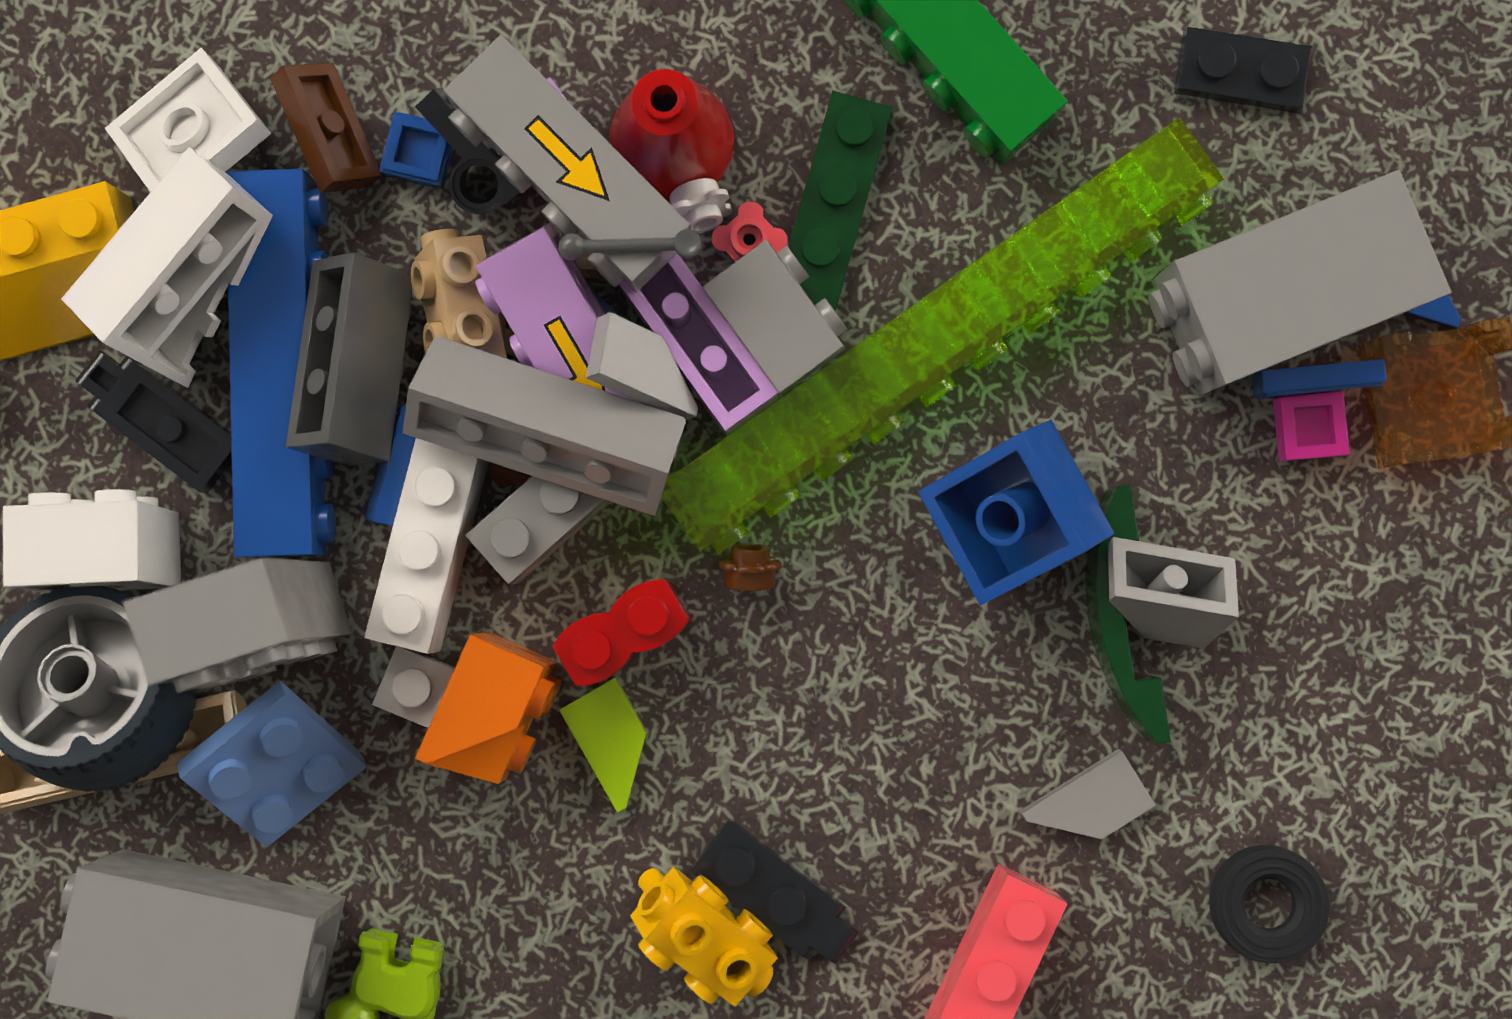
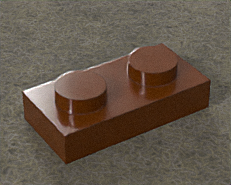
(326, 126)

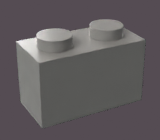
(775, 315)
(532, 526)

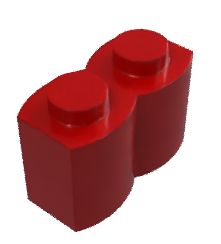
(608, 640)

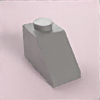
(1172, 591)

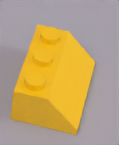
(42, 256)

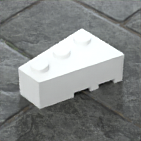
(169, 267)

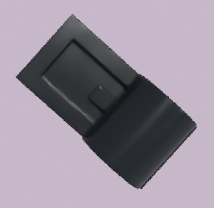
(436, 110)

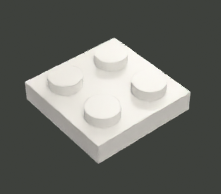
(187, 109)

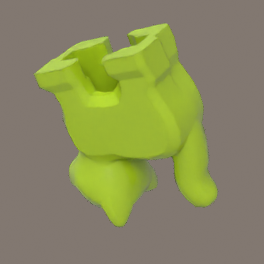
(391, 984)

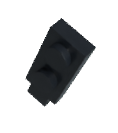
(158, 419)
(775, 893)

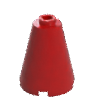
(673, 131)

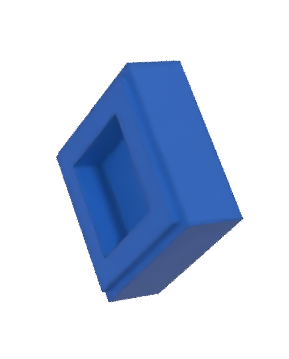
(415, 152)

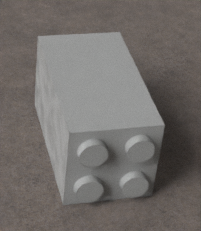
(1297, 283)
(190, 942)

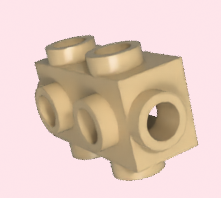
(446, 285)

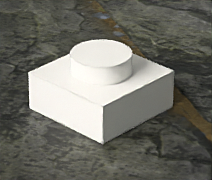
(413, 686)

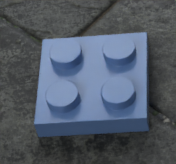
(271, 764)

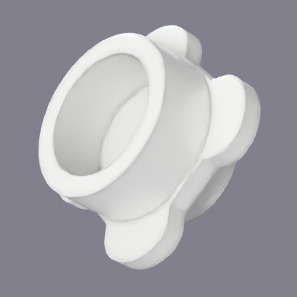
(701, 204)

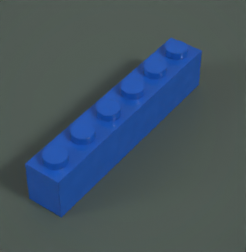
(274, 488)

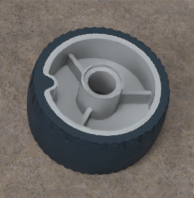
(79, 695)

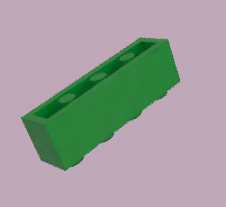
(969, 67)

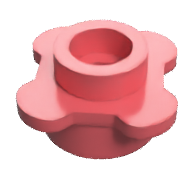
(748, 221)

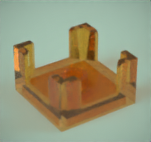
(1438, 394)

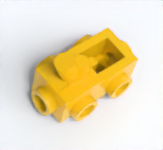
(693, 928)

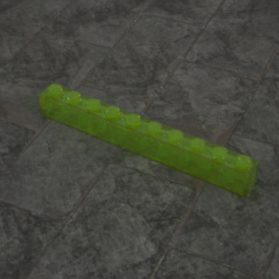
(941, 335)

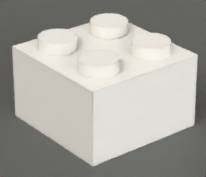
(83, 543)

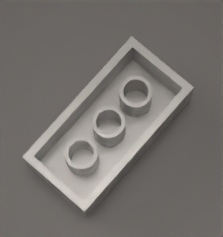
(237, 623)

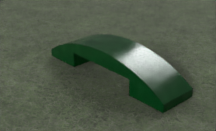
(1137, 696)

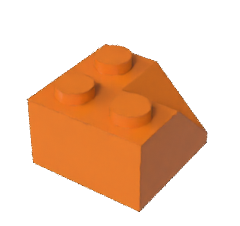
(490, 709)

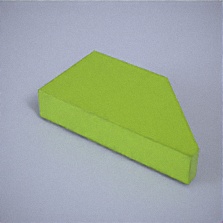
(609, 738)

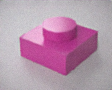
(1311, 426)

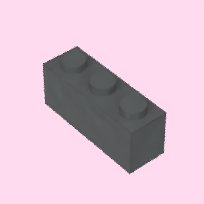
(350, 360)

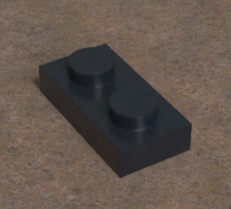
(1242, 69)

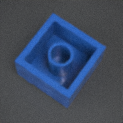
(1016, 512)

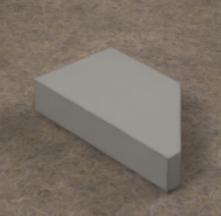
(638, 366)
(1093, 800)

